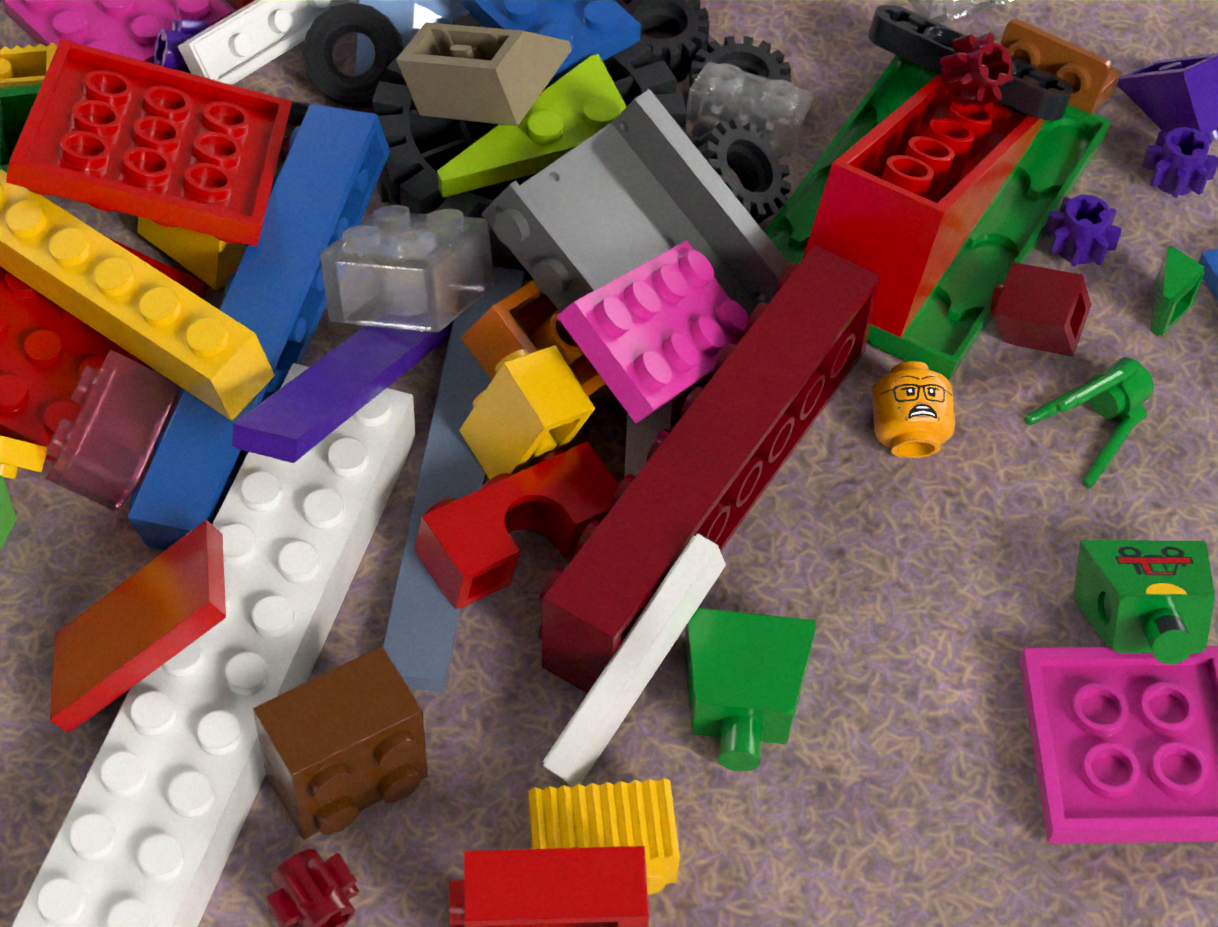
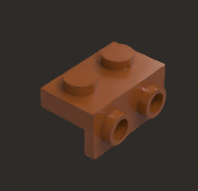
(1087, 73)

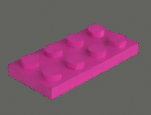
(656, 328)

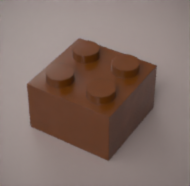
(343, 743)

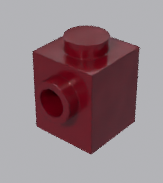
(1041, 308)

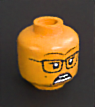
(913, 410)

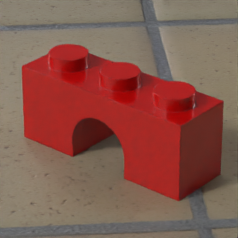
(469, 541)

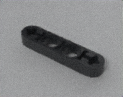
(928, 41)

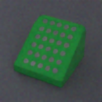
(1174, 289)

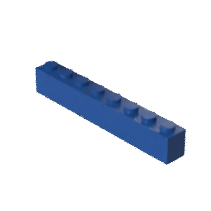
(279, 297)

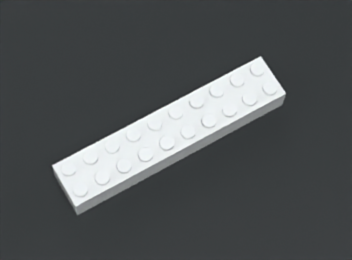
(186, 743)

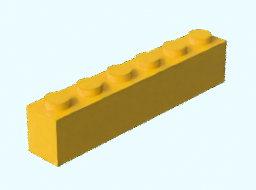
(130, 302)

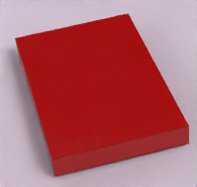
(138, 627)

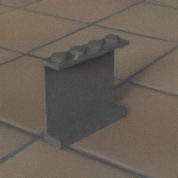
(626, 201)

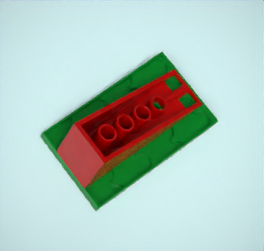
(928, 207)

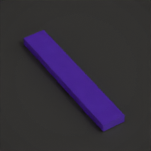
(332, 391)

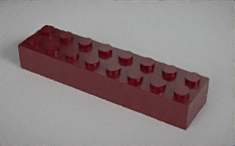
(712, 461)

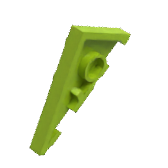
(554, 125)

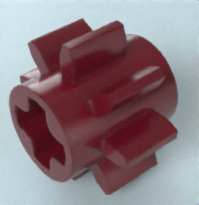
(976, 69)
(312, 891)

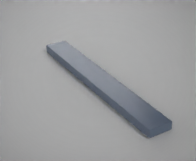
(421, 617)

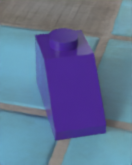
(1177, 92)

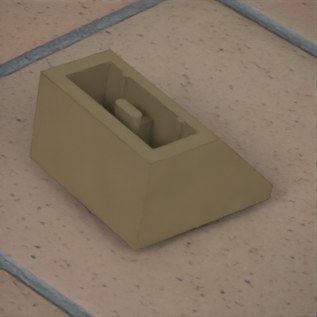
(479, 71)

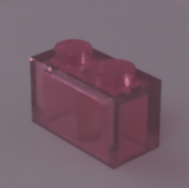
(111, 431)

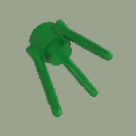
(1112, 394)

